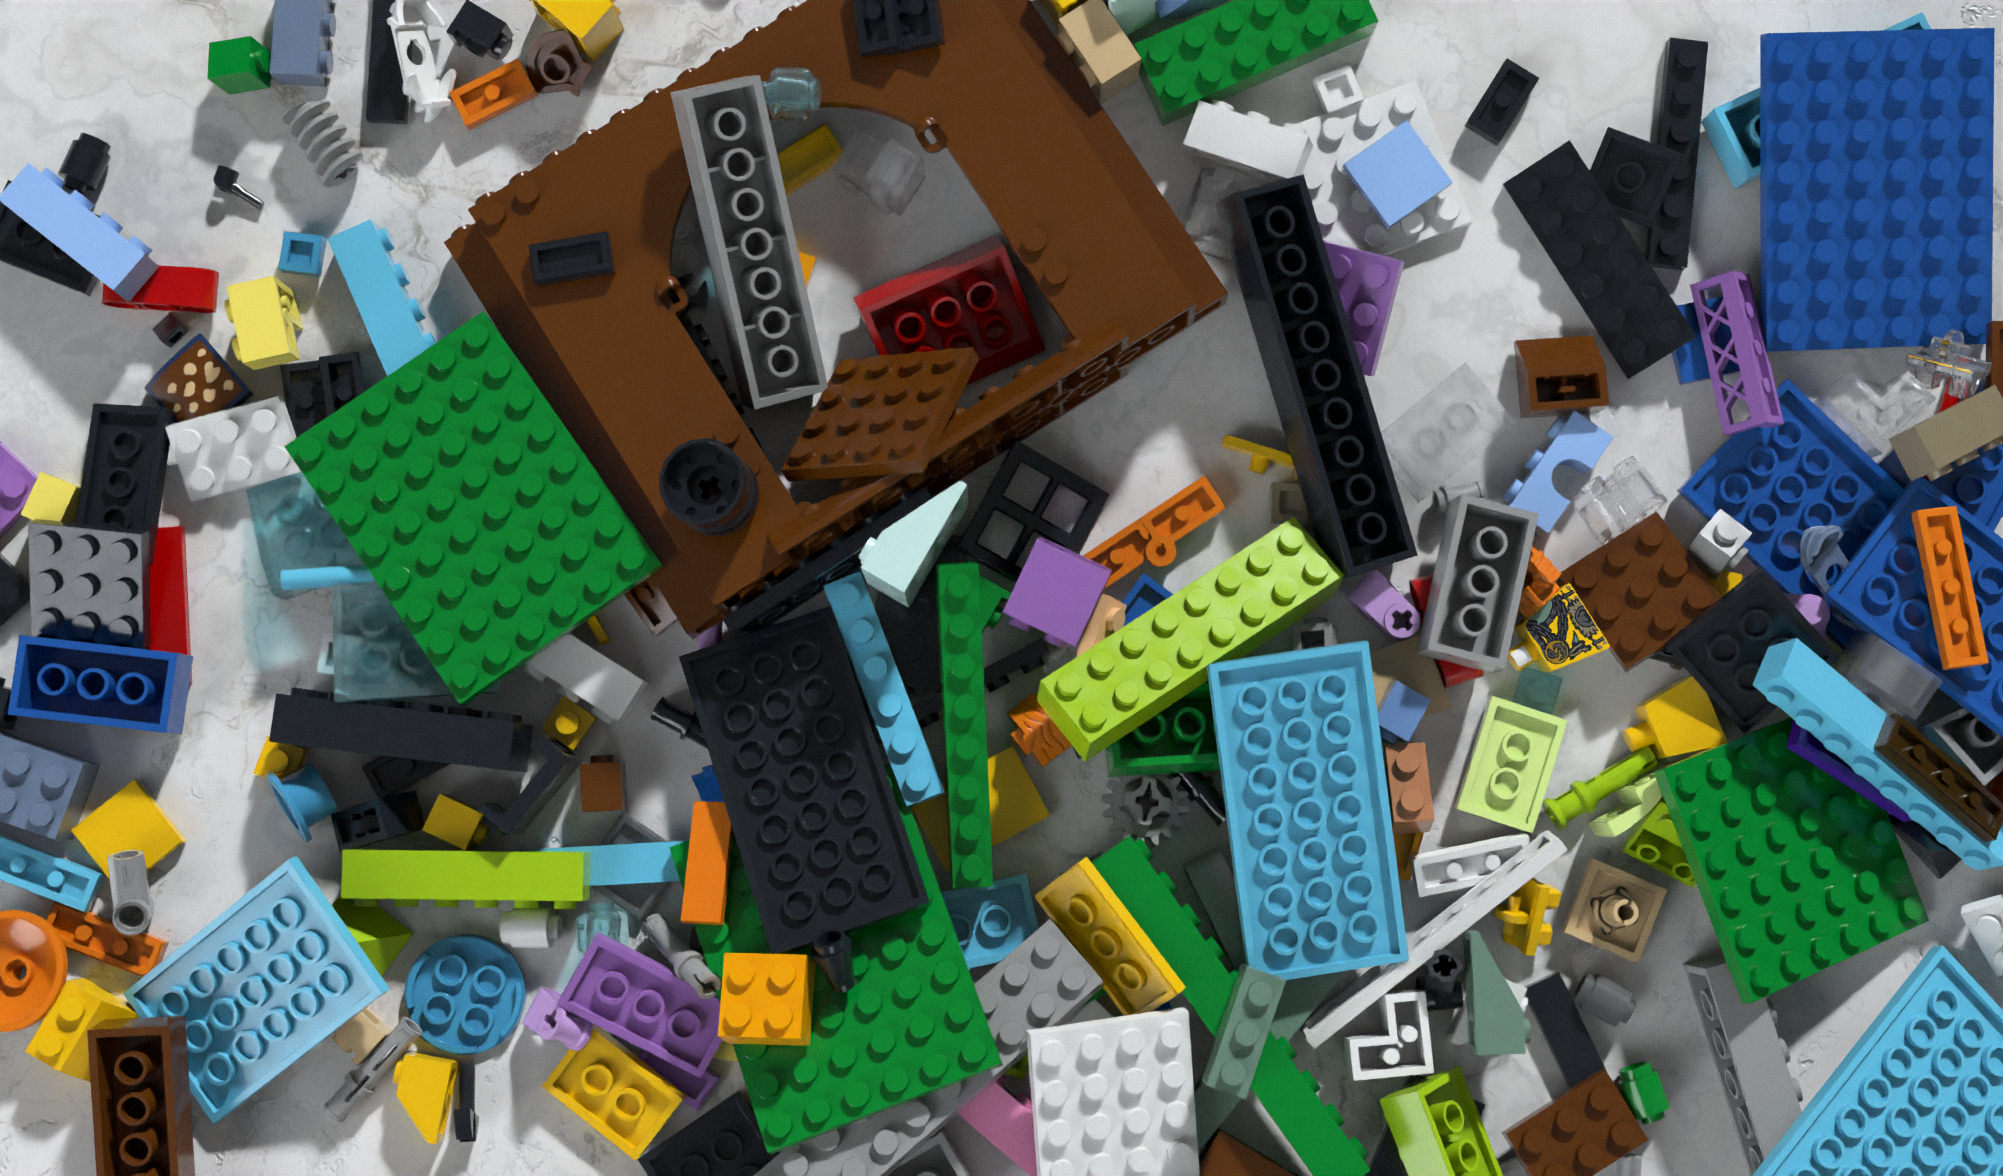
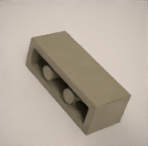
(1951, 436)

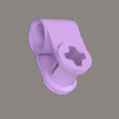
(1377, 600)
(554, 1022)

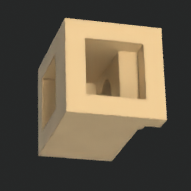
(361, 1035)

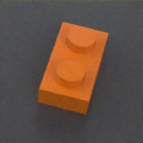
(493, 94)

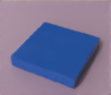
(1691, 358)

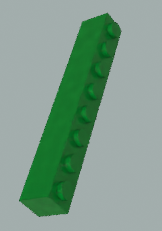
(964, 725)

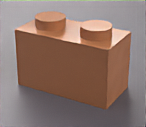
(1408, 788)

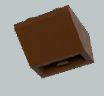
(1560, 376)

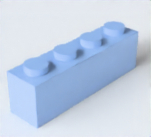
(78, 232)

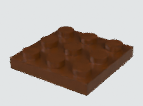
(1640, 589)

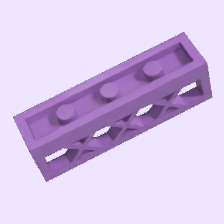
(1750, 351)

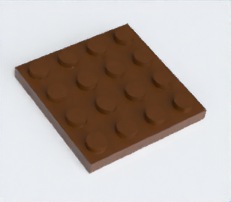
(881, 415)

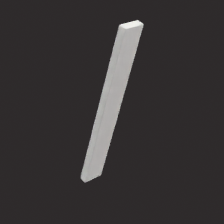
(1433, 937)

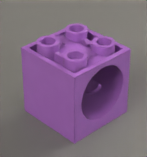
(1056, 593)

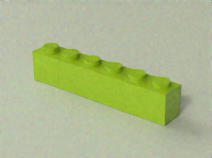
(465, 876)

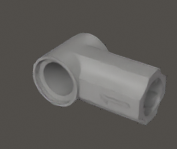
(130, 888)

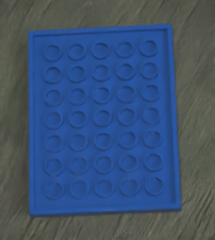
(1876, 187)

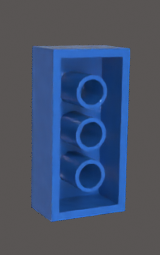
(100, 684)

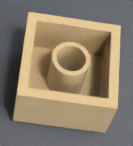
(1099, 49)

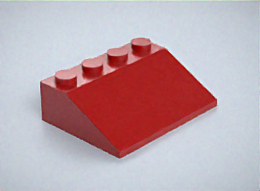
(955, 304)

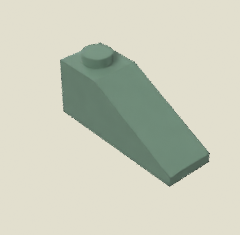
(1493, 1012)

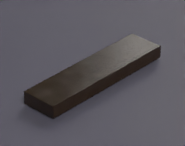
(1940, 777)

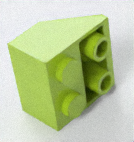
(1657, 844)

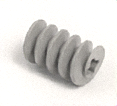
(323, 141)

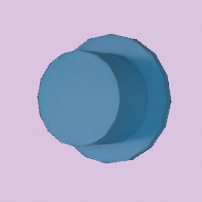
(303, 798)

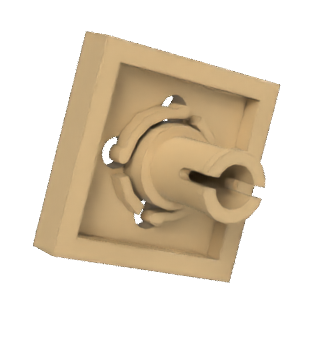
(1627, 915)

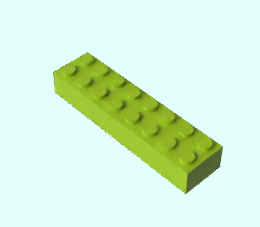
(1170, 646)

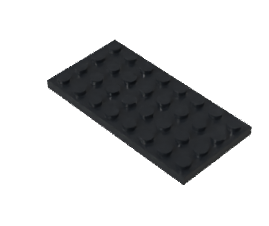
(803, 781)

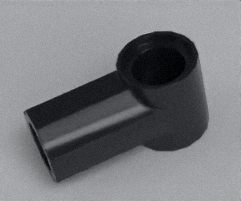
(1442, 981)

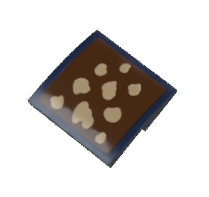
(197, 382)

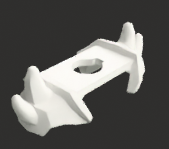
(408, 24)

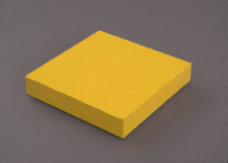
(127, 823)

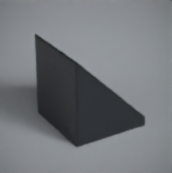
(169, 330)

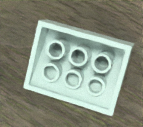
(909, 548)

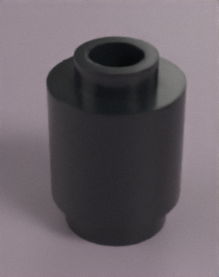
(85, 163)

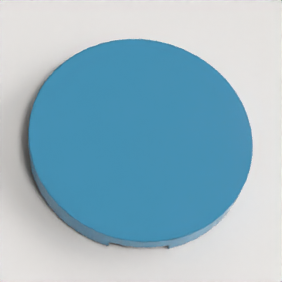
(466, 994)

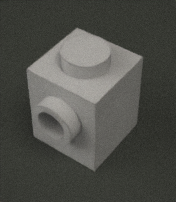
(1719, 544)

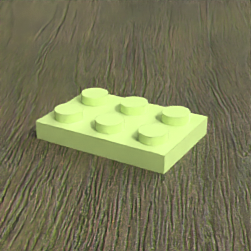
(1511, 764)

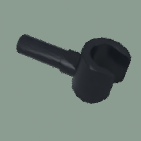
(226, 181)

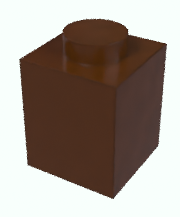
(603, 784)

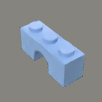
(1572, 443)

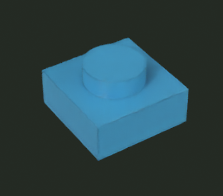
(302, 254)

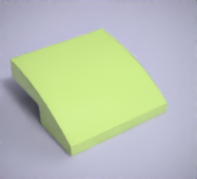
(1636, 801)

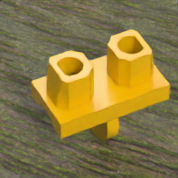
(1524, 916)

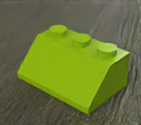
(1439, 1127)

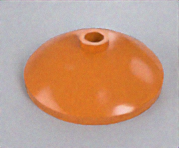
(32, 943)

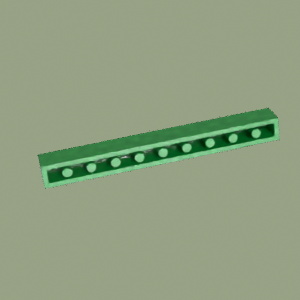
(1277, 1082)

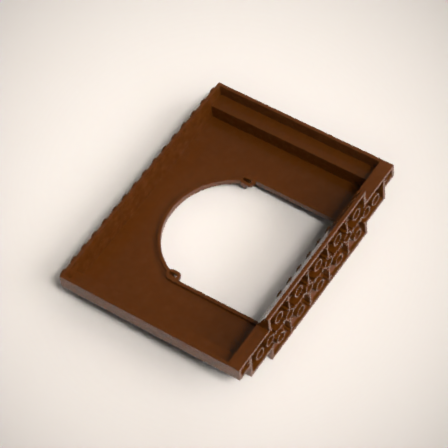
(638, 386)

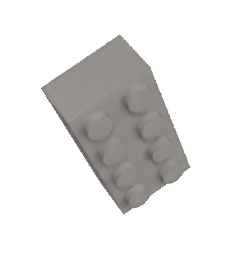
(1477, 583)

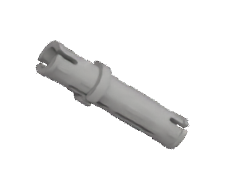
(687, 963)
(343, 1102)

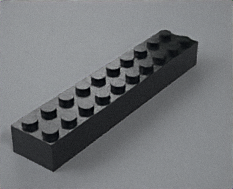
(1315, 376)

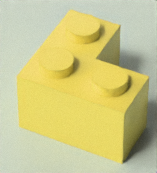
(264, 322)

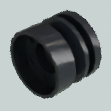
(691, 474)

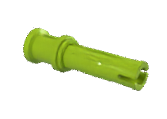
(1585, 795)

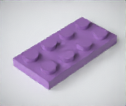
(643, 1004)

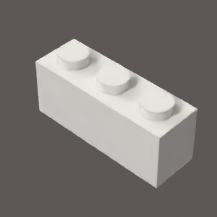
(1247, 142)
(589, 676)

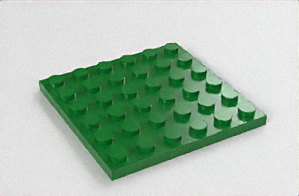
(1786, 860)

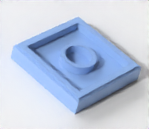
(1397, 174)

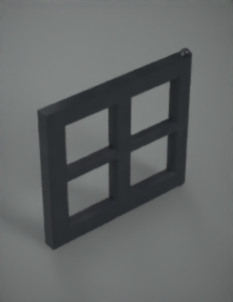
(1031, 520)

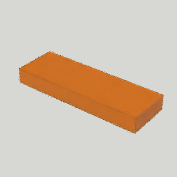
(707, 864)
(99, 939)

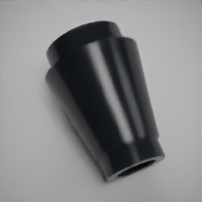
(835, 958)

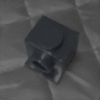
(481, 32)

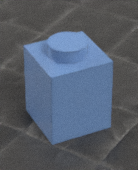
(1400, 712)

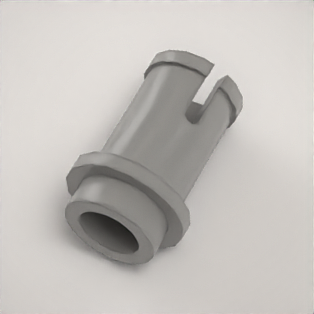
(1444, 495)

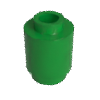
(1643, 1092)

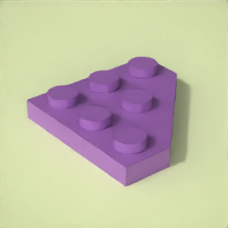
(1367, 293)

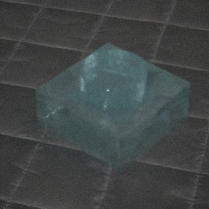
(1537, 690)

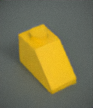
(427, 1091)

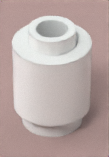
(530, 927)

